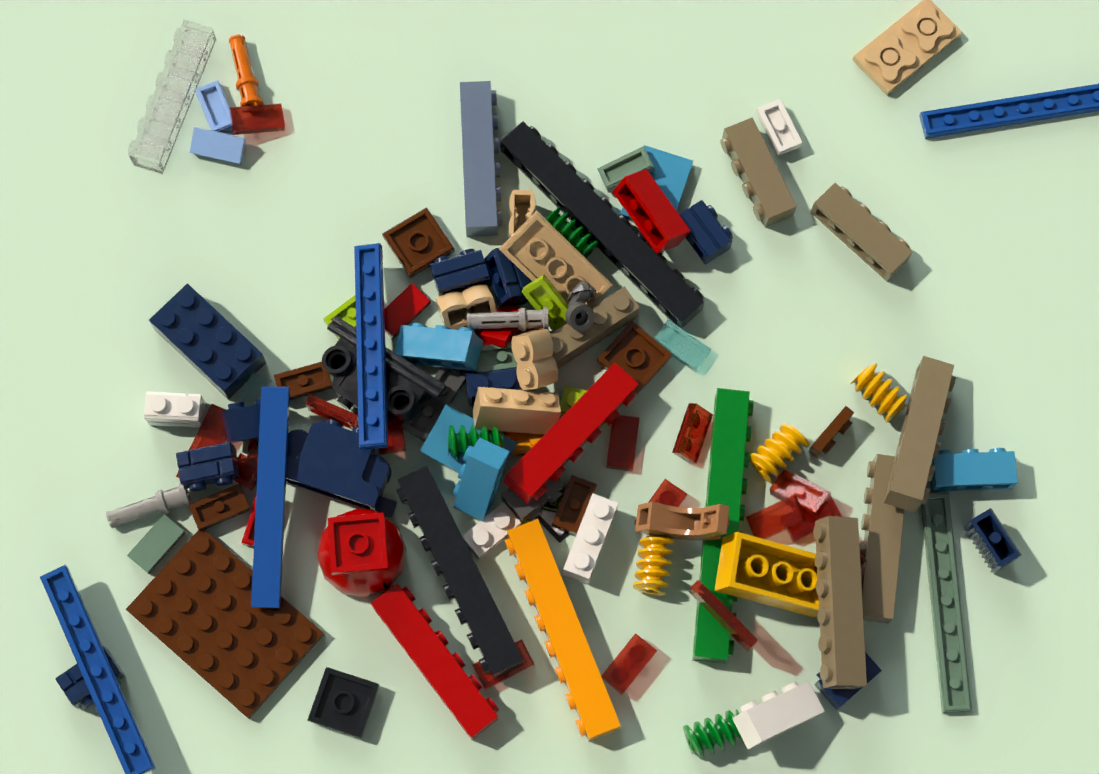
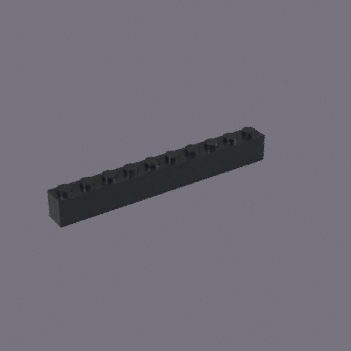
(616, 239)

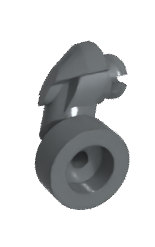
(578, 314)

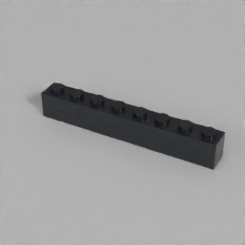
(460, 573)

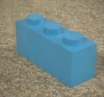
(439, 346)
(974, 470)
(480, 478)

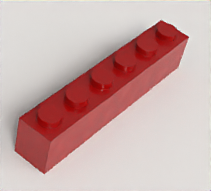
(571, 433)
(435, 661)

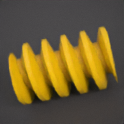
(880, 391)
(776, 450)
(652, 564)

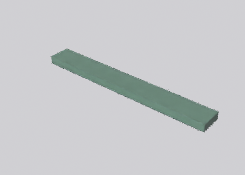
(945, 604)

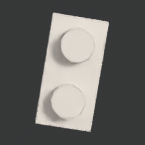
(779, 127)
(491, 530)

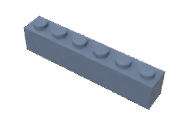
(478, 158)

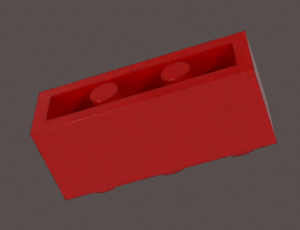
(651, 211)

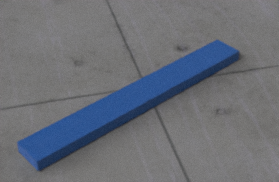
(1010, 111)
(371, 347)
(270, 497)
(97, 672)

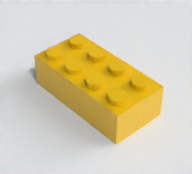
(768, 573)

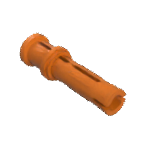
(246, 82)

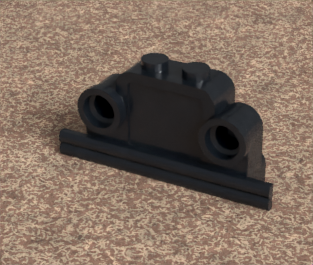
(406, 384)

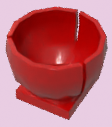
(361, 552)

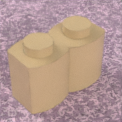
(522, 207)
(455, 305)
(534, 358)

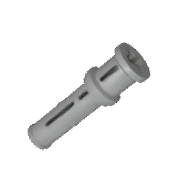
(522, 319)
(162, 501)

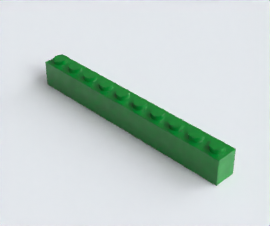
(723, 487)

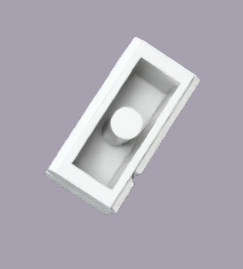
(174, 409)

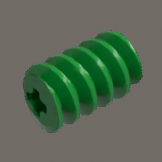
(572, 235)
(461, 441)
(712, 733)

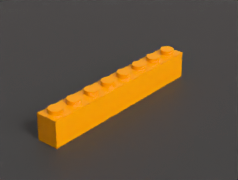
(563, 631)

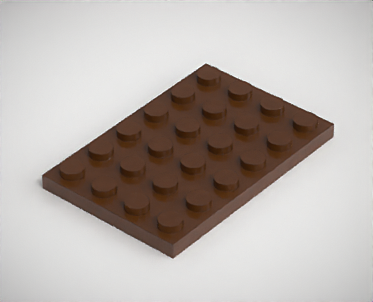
(206, 618)

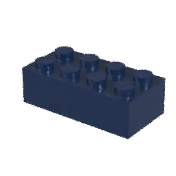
(207, 341)

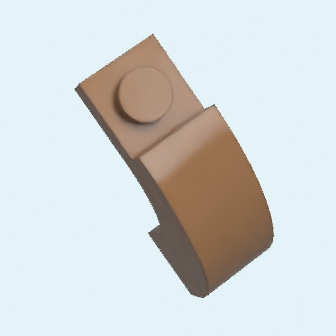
(682, 523)

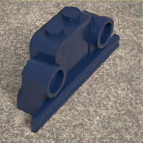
(335, 466)

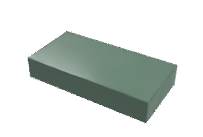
(633, 162)
(156, 544)

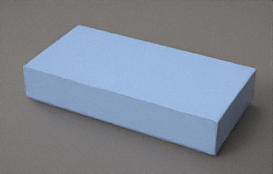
(215, 106)
(217, 145)

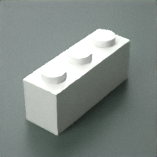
(590, 539)
(777, 713)

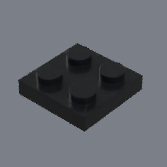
(343, 702)

